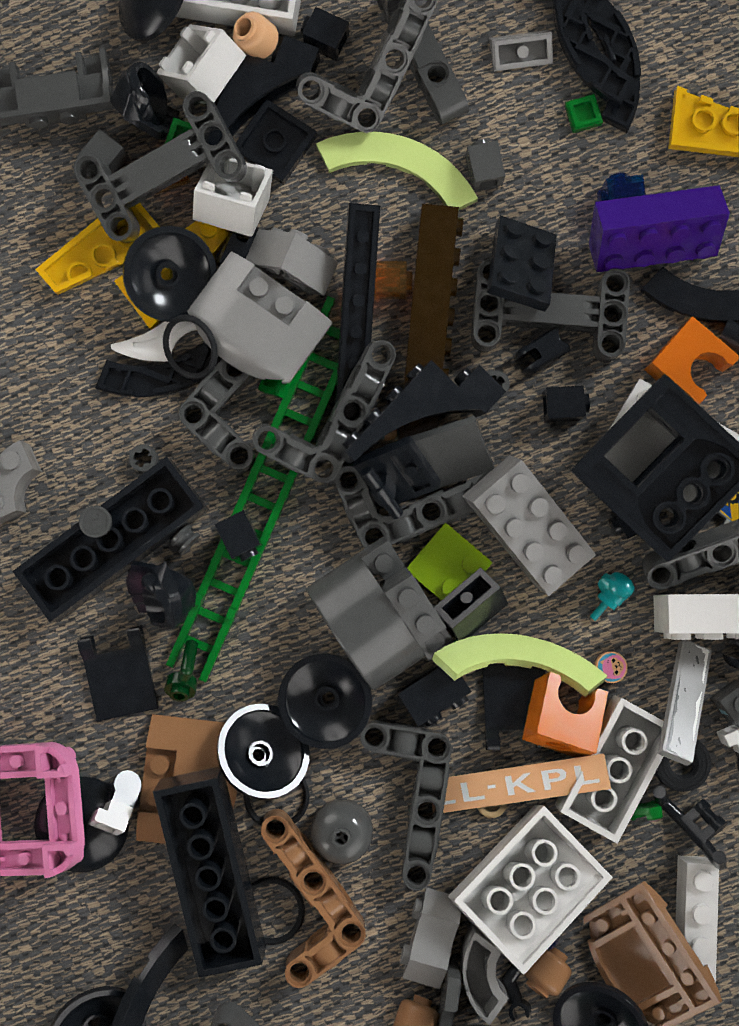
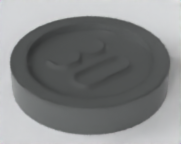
(95, 521)

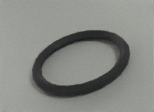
(214, 352)
(277, 826)
(301, 912)

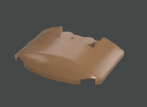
(174, 749)
(649, 957)

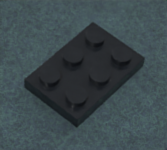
(522, 263)

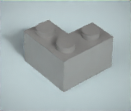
(293, 259)

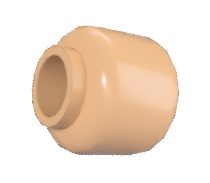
(255, 35)

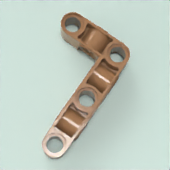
(329, 943)

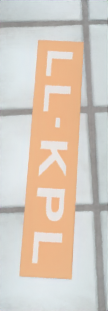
(525, 783)

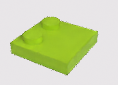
(446, 562)

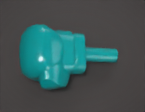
(614, 591)

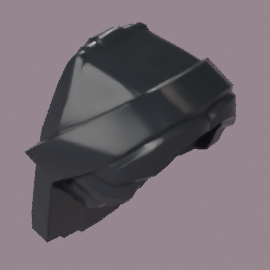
(143, 100)
(161, 593)

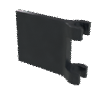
(119, 678)
(506, 699)

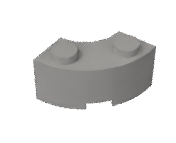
(17, 470)
(431, 940)
(478, 972)

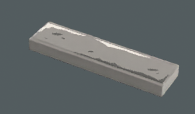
(685, 702)

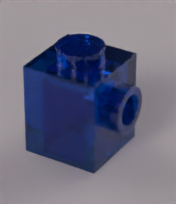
(621, 186)

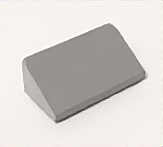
(521, 50)

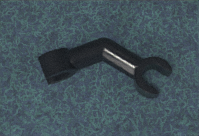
(511, 985)

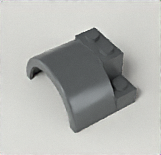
(380, 624)

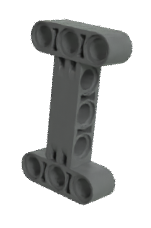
(159, 168)
(565, 312)

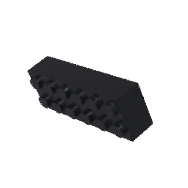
(142, 520)
(210, 871)

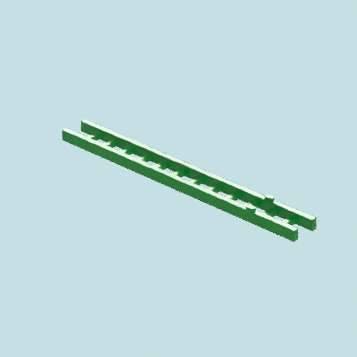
(245, 496)

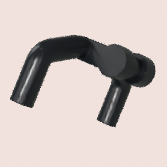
(687, 824)

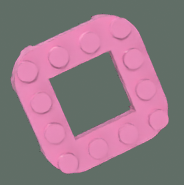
(64, 810)

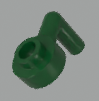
(182, 684)

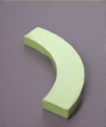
(401, 154)
(520, 651)

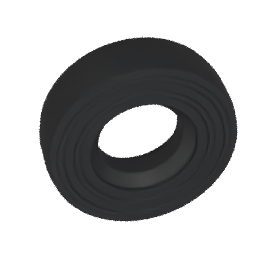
(690, 780)

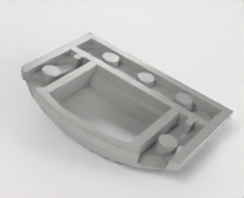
(258, 321)

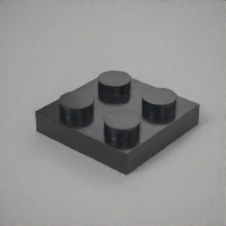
(275, 140)

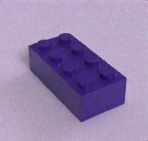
(658, 228)

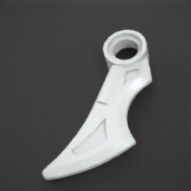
(150, 344)

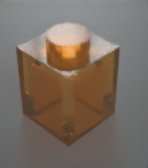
(392, 280)

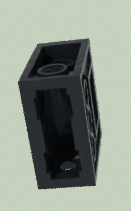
(662, 483)

